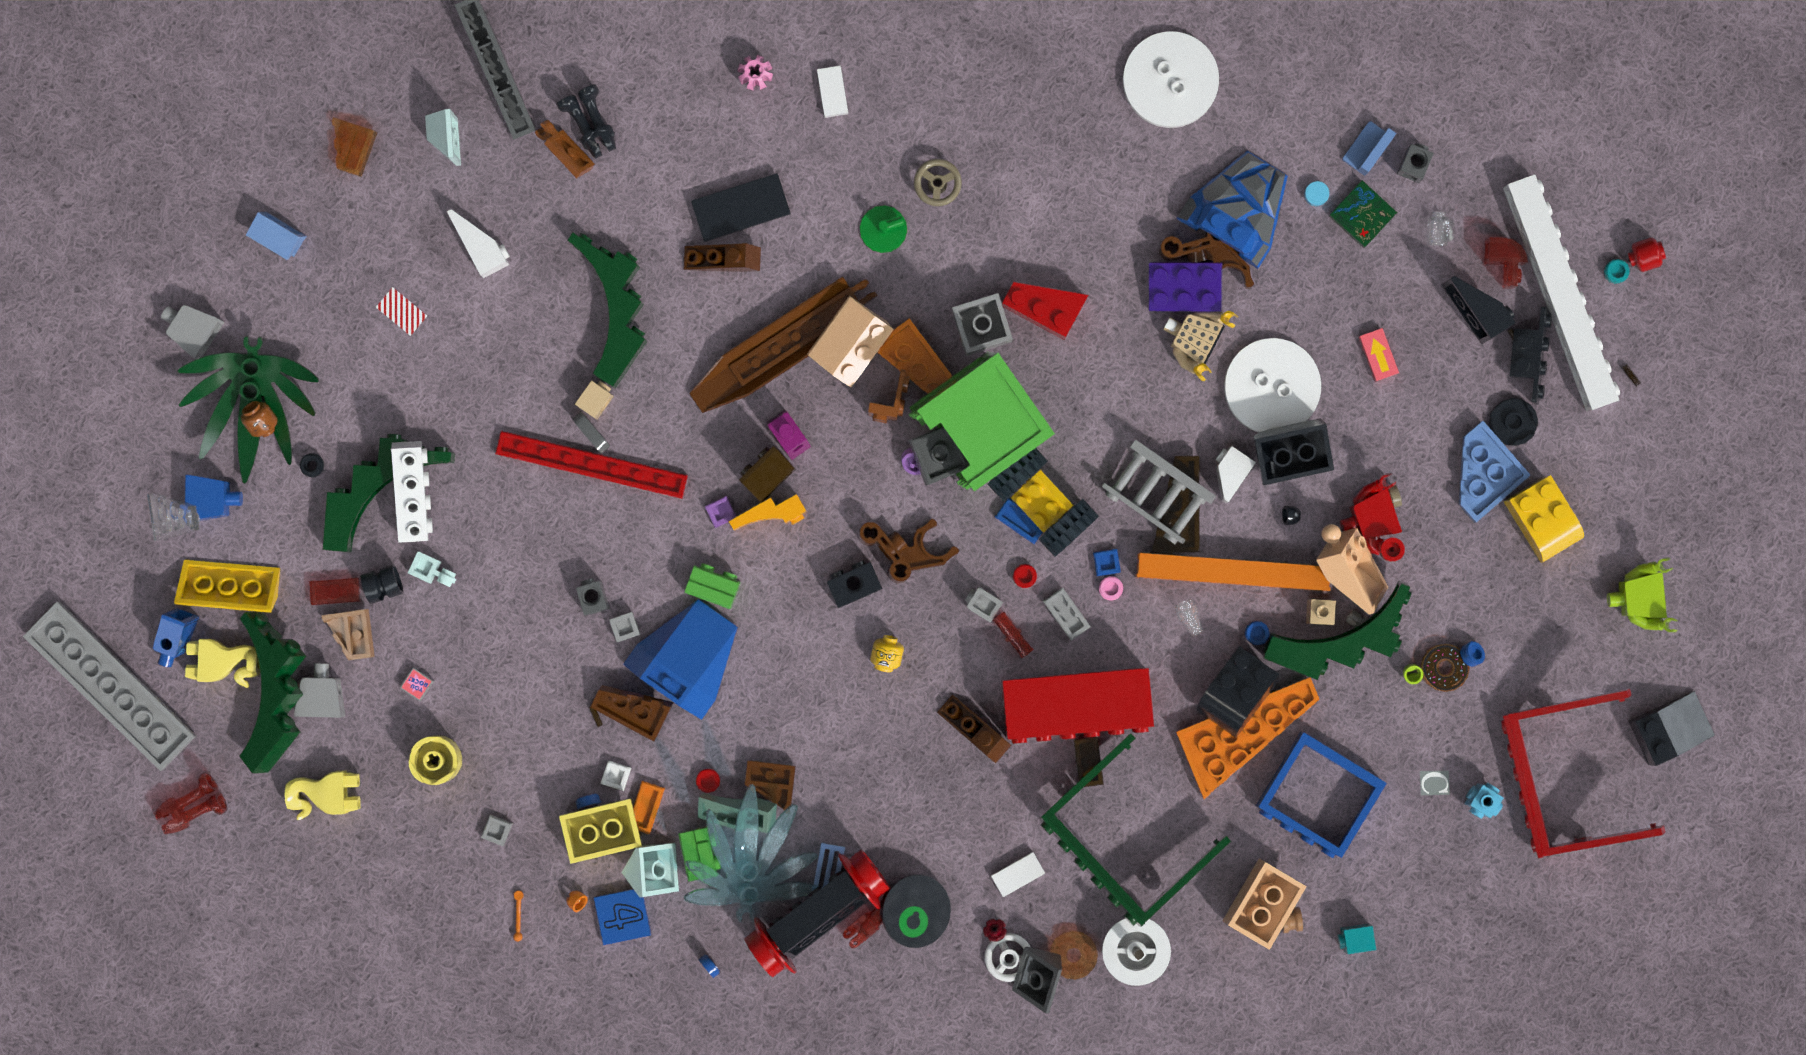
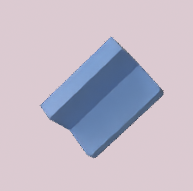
(1368, 147)

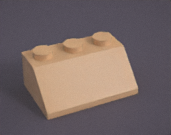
(850, 341)
(1264, 903)

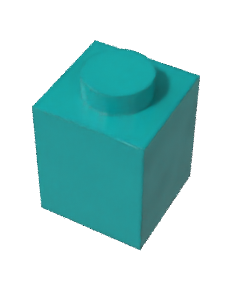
(1357, 939)

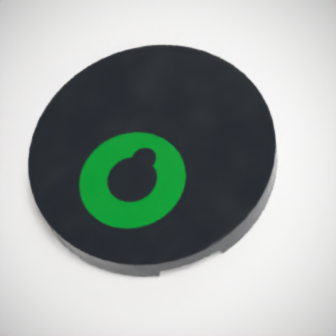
(915, 911)

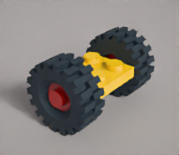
(1043, 502)

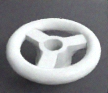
(998, 972)

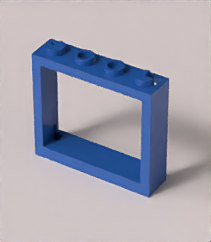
(1289, 824)

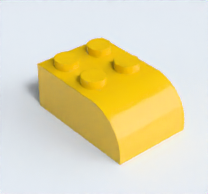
(1545, 518)

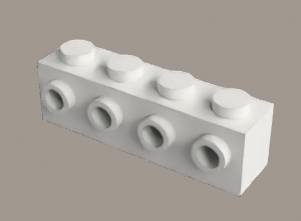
(410, 491)

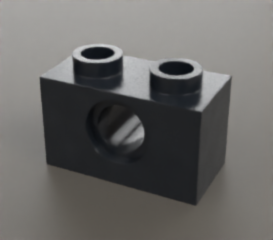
(845, 596)

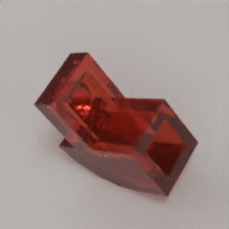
(1506, 253)

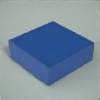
(1106, 562)

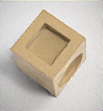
(595, 399)
(1320, 612)

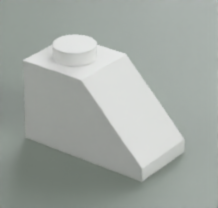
(1231, 471)

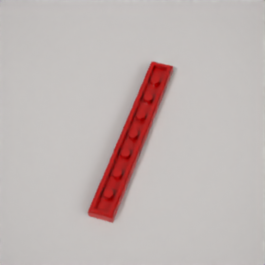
(591, 464)

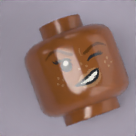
(259, 419)

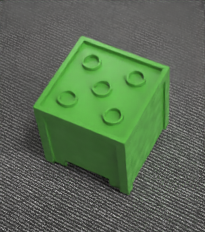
(985, 417)

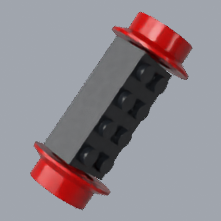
(817, 914)

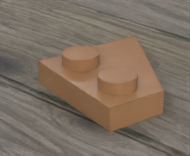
(352, 632)

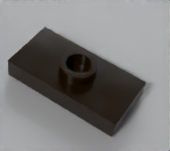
(1087, 756)

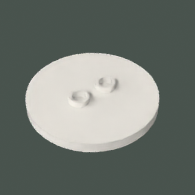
(1170, 79)
(1272, 385)

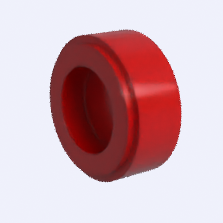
(1024, 576)
(708, 780)

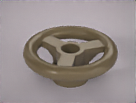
(953, 175)

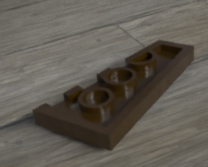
(1191, 533)

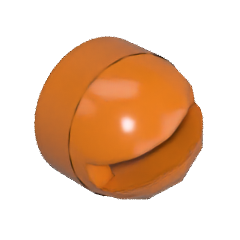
(576, 900)

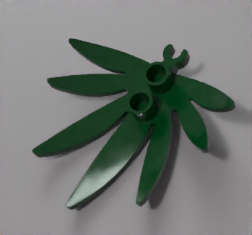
(251, 379)

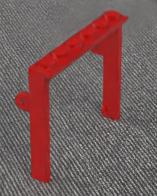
(1528, 794)

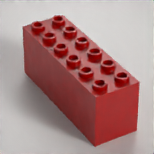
(1077, 704)

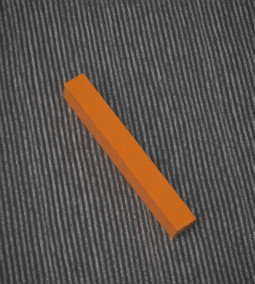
(1231, 572)

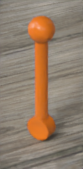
(518, 895)

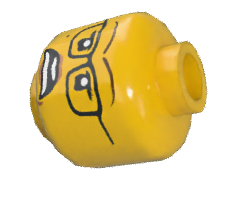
(886, 653)

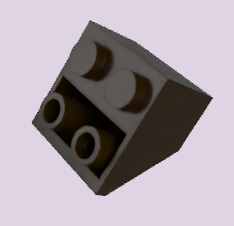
(766, 473)

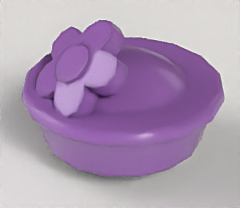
(909, 462)

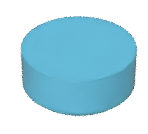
(1316, 193)

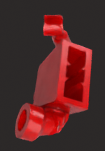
(1376, 517)

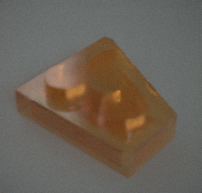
(352, 146)

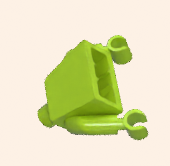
(1643, 597)

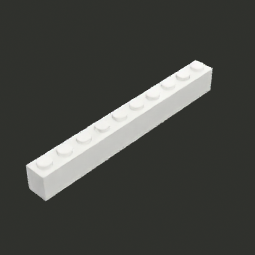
(1561, 293)

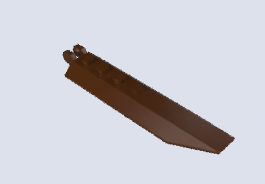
(773, 348)

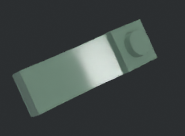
(727, 810)

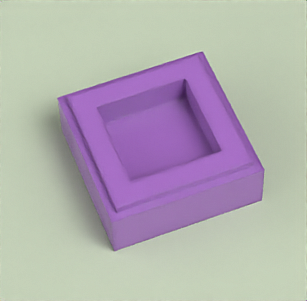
(720, 512)

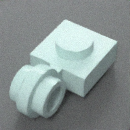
(426, 568)

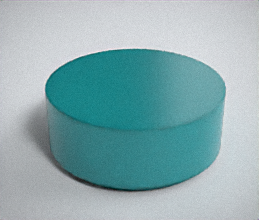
(1616, 271)

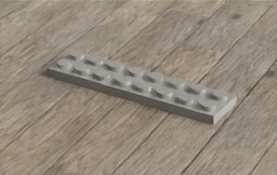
(109, 686)

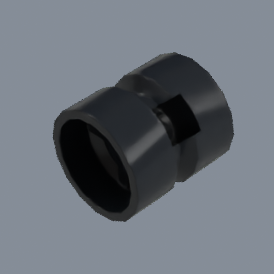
(380, 584)

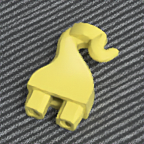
(218, 661)
(328, 793)

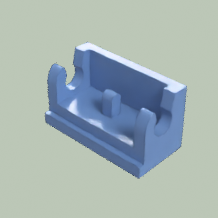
(275, 235)

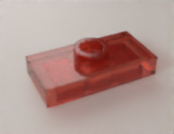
(334, 591)

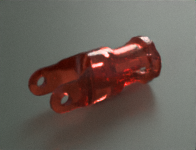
(865, 926)

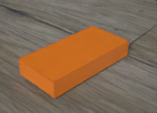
(647, 805)

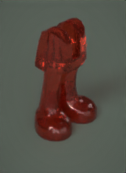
(176, 807)

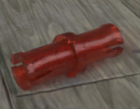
(1012, 634)

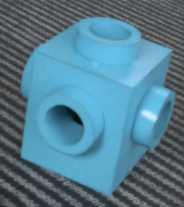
(1478, 794)

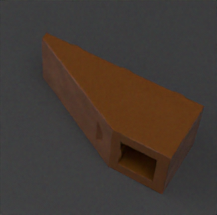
(723, 257)
(974, 728)

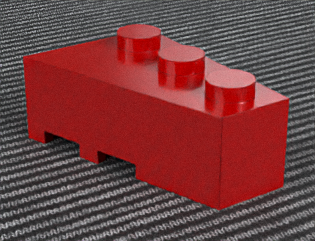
(1045, 307)

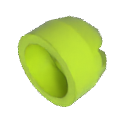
(1413, 678)

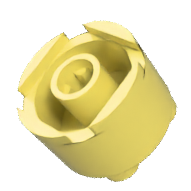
(423, 753)

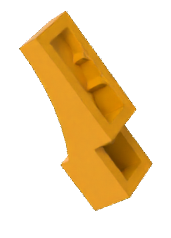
(789, 511)

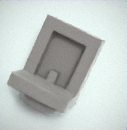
(983, 604)

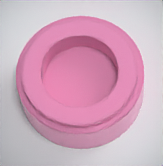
(1110, 588)

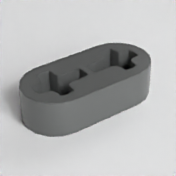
(591, 432)

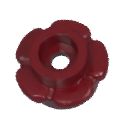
(997, 935)

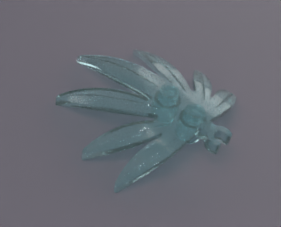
(746, 876)

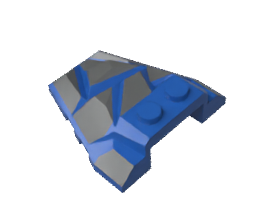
(1240, 206)

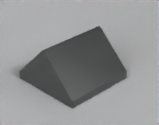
(1038, 977)

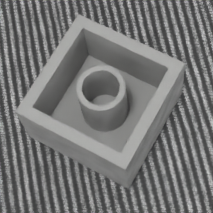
(982, 324)

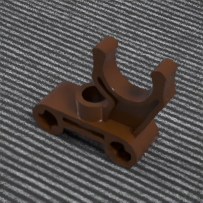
(1207, 250)
(900, 554)

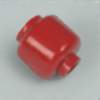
(1647, 254)

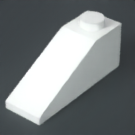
(483, 249)

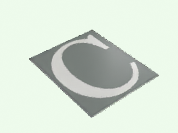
(1434, 782)

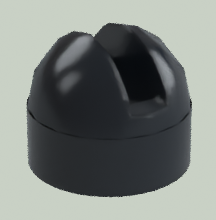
(1290, 515)

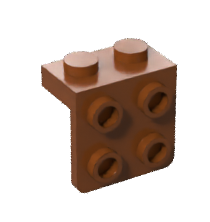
(882, 413)

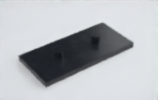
(740, 207)

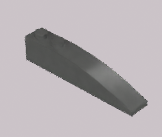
(495, 67)

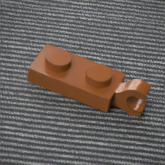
(565, 149)

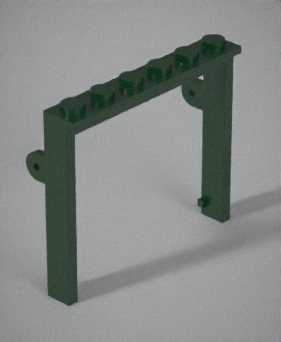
(1101, 877)

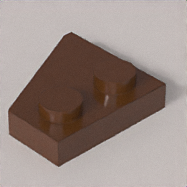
(772, 781)

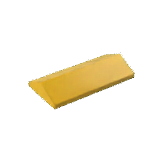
(228, 586)

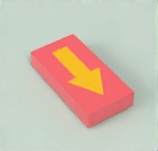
(1378, 354)

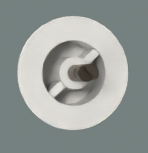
(1135, 952)

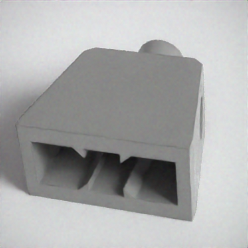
(191, 329)
(321, 695)

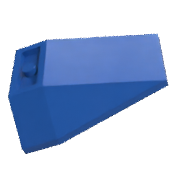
(686, 657)

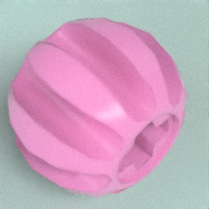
(755, 65)

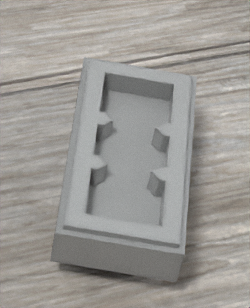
(1066, 614)

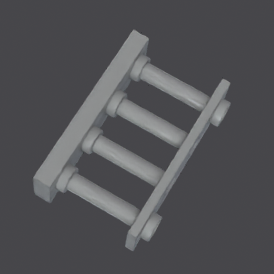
(1160, 469)

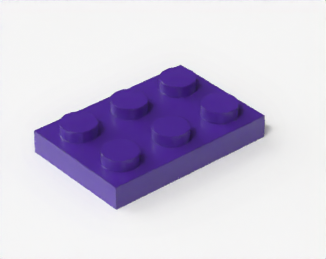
(1185, 286)

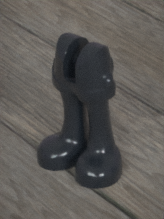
(588, 98)

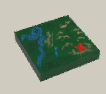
(1363, 214)

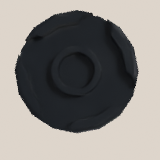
(1506, 421)

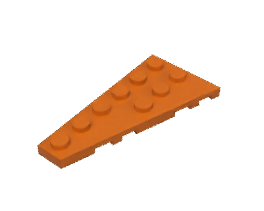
(1217, 754)

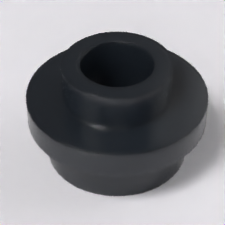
(304, 465)

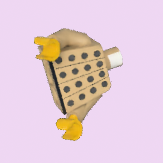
(1197, 338)

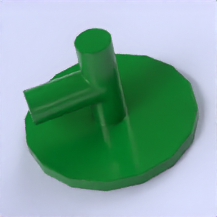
(883, 229)

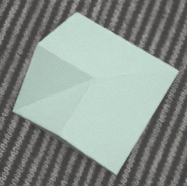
(443, 134)
(653, 870)

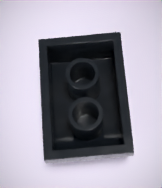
(1293, 451)
(1237, 692)

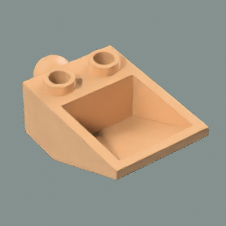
(1351, 567)

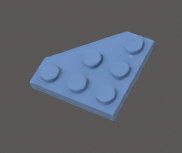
(1487, 472)

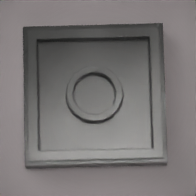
(937, 455)

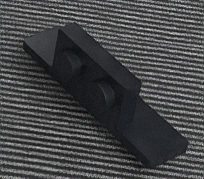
(1529, 354)

